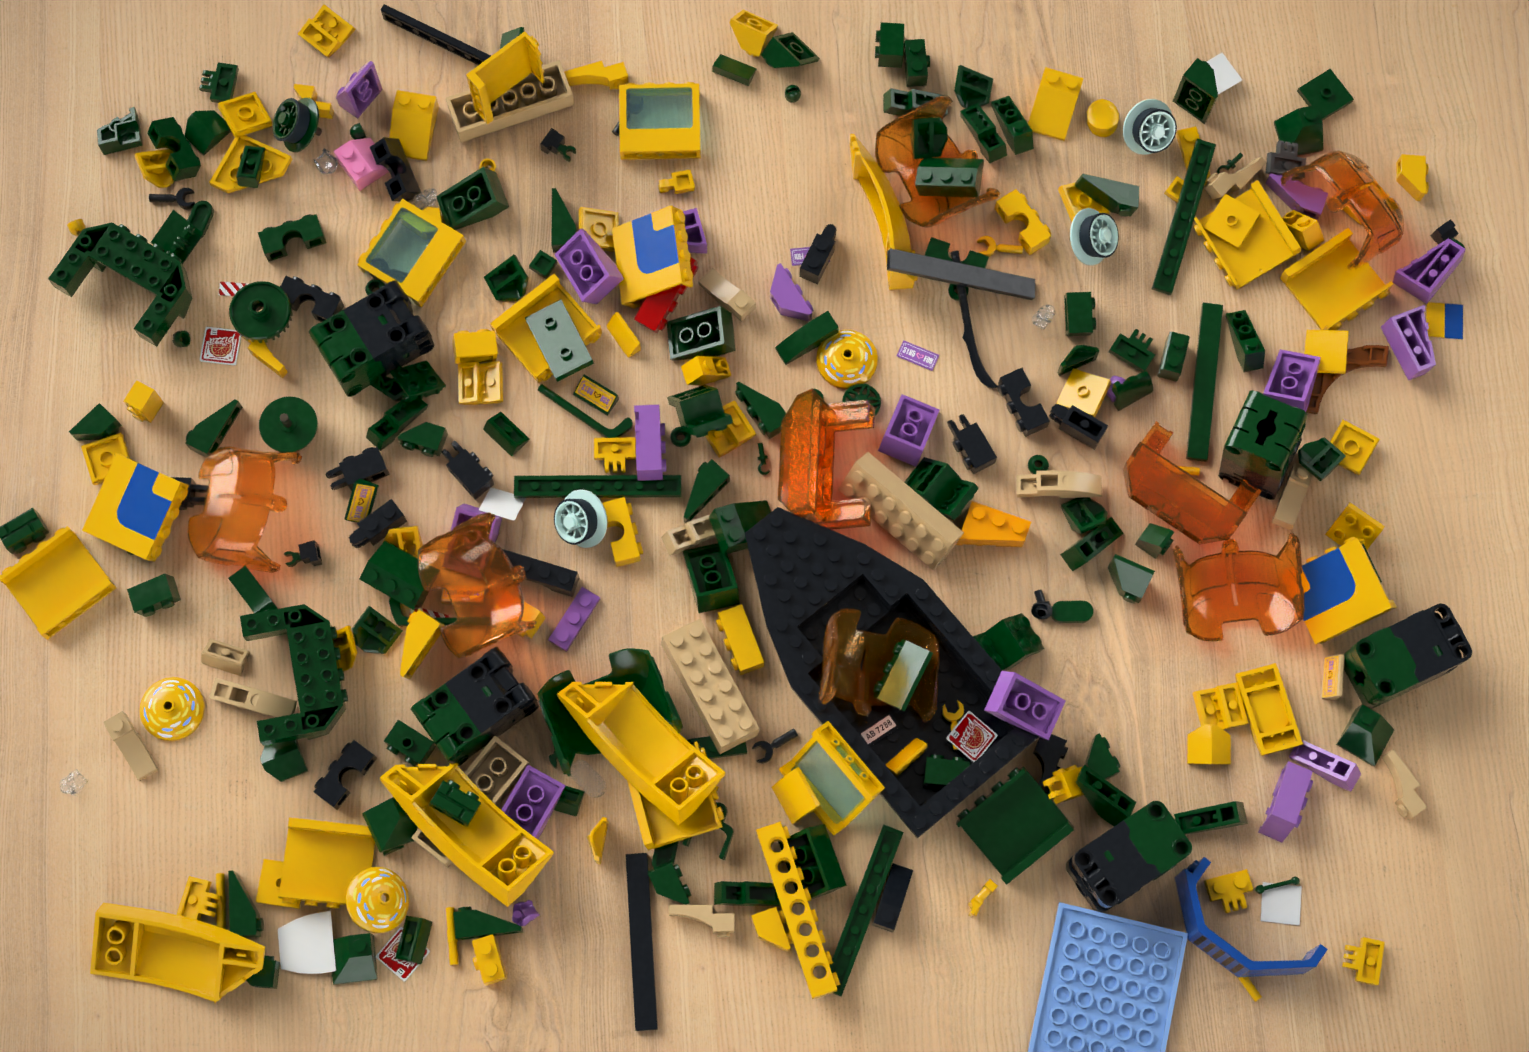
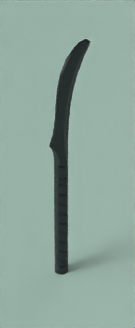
(968, 335)

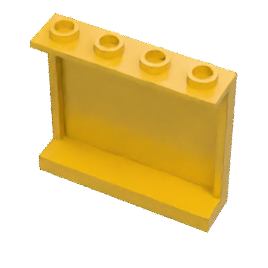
(517, 336)
(660, 830)

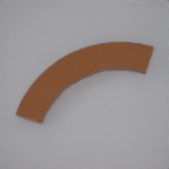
(1356, 358)

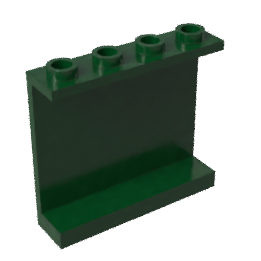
(1015, 824)

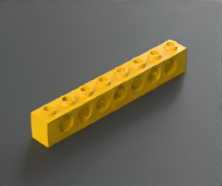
(776, 833)

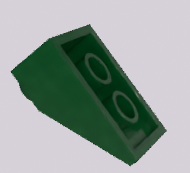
(472, 199)
(701, 334)
(734, 520)
(711, 578)

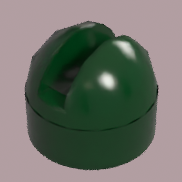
(793, 96)
(357, 132)
(185, 338)

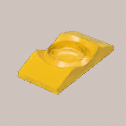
(1268, 709)

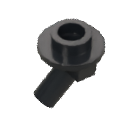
(1041, 609)

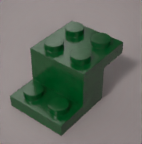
(700, 410)
(941, 487)
(1010, 641)

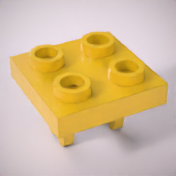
(1354, 523)

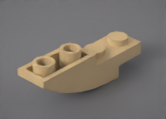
(1059, 483)
(252, 698)

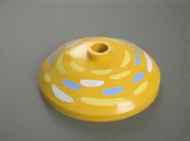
(842, 370)
(181, 718)
(366, 904)

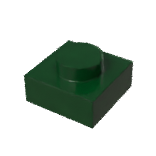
(543, 264)

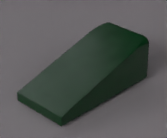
(250, 167)

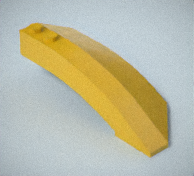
(885, 207)
(643, 746)
(489, 850)
(171, 951)

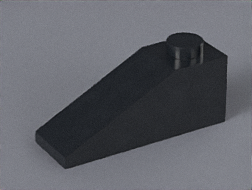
(892, 898)

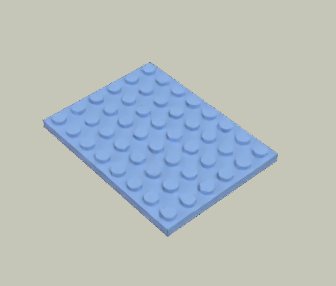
(1107, 984)

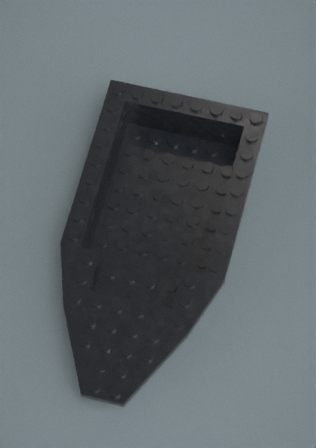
(814, 572)

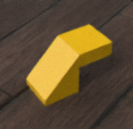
(306, 91)

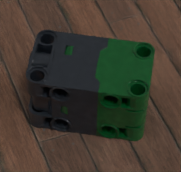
(372, 338)
(1262, 443)
(1406, 655)
(475, 707)
(1128, 856)

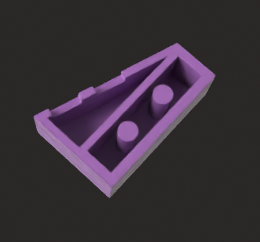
(696, 238)
(1430, 271)
(1410, 342)
(648, 443)
(1287, 802)

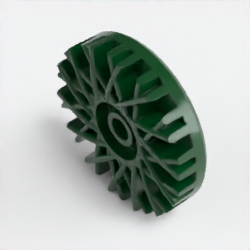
(267, 322)

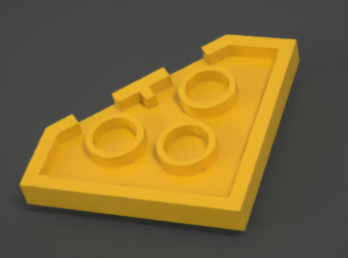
(273, 167)

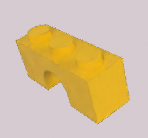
(1015, 207)
(626, 549)

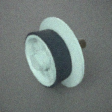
(1149, 127)
(1093, 236)
(581, 519)

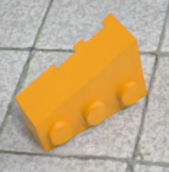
(993, 527)

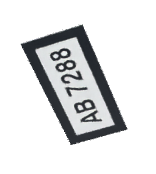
(879, 729)

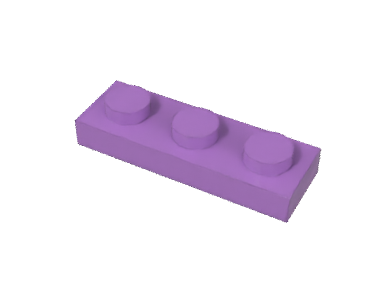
(574, 619)

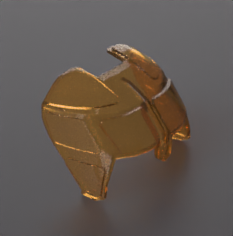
(895, 154)
(1372, 206)
(232, 527)
(466, 565)
(1265, 588)
(843, 655)

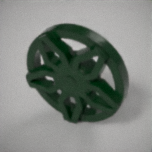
(863, 397)

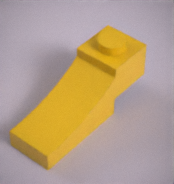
(598, 74)
(262, 353)

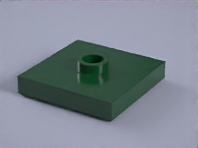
(1326, 93)

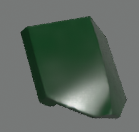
(972, 87)
(205, 130)
(928, 137)
(508, 280)
(1078, 357)
(1320, 457)
(1084, 514)
(374, 632)
(283, 760)

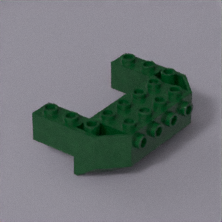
(136, 260)
(314, 670)

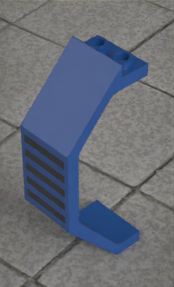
(1218, 948)

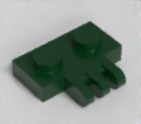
(220, 82)
(1133, 350)

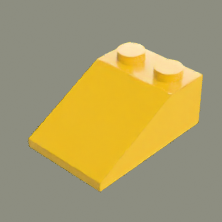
(1055, 103)
(414, 122)
(419, 639)

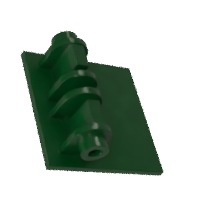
(177, 236)
(418, 381)

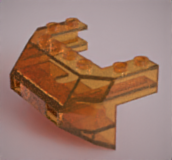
(808, 460)
(1180, 496)

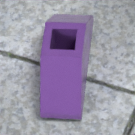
(788, 297)

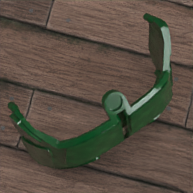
(627, 666)

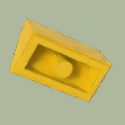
(623, 335)
(907, 756)

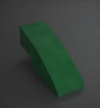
(807, 338)
(745, 894)

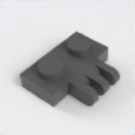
(1284, 159)

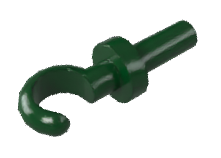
(1230, 163)
(762, 458)

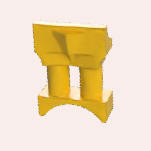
(978, 899)

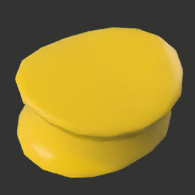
(1102, 118)

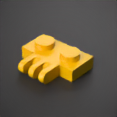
(615, 452)
(1230, 889)
(197, 899)
(1366, 960)

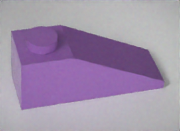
(1327, 765)

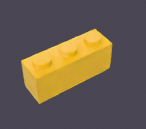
(740, 640)

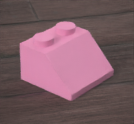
(359, 162)

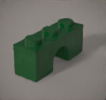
(169, 134)
(275, 238)
(940, 249)

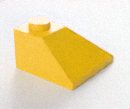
(752, 32)

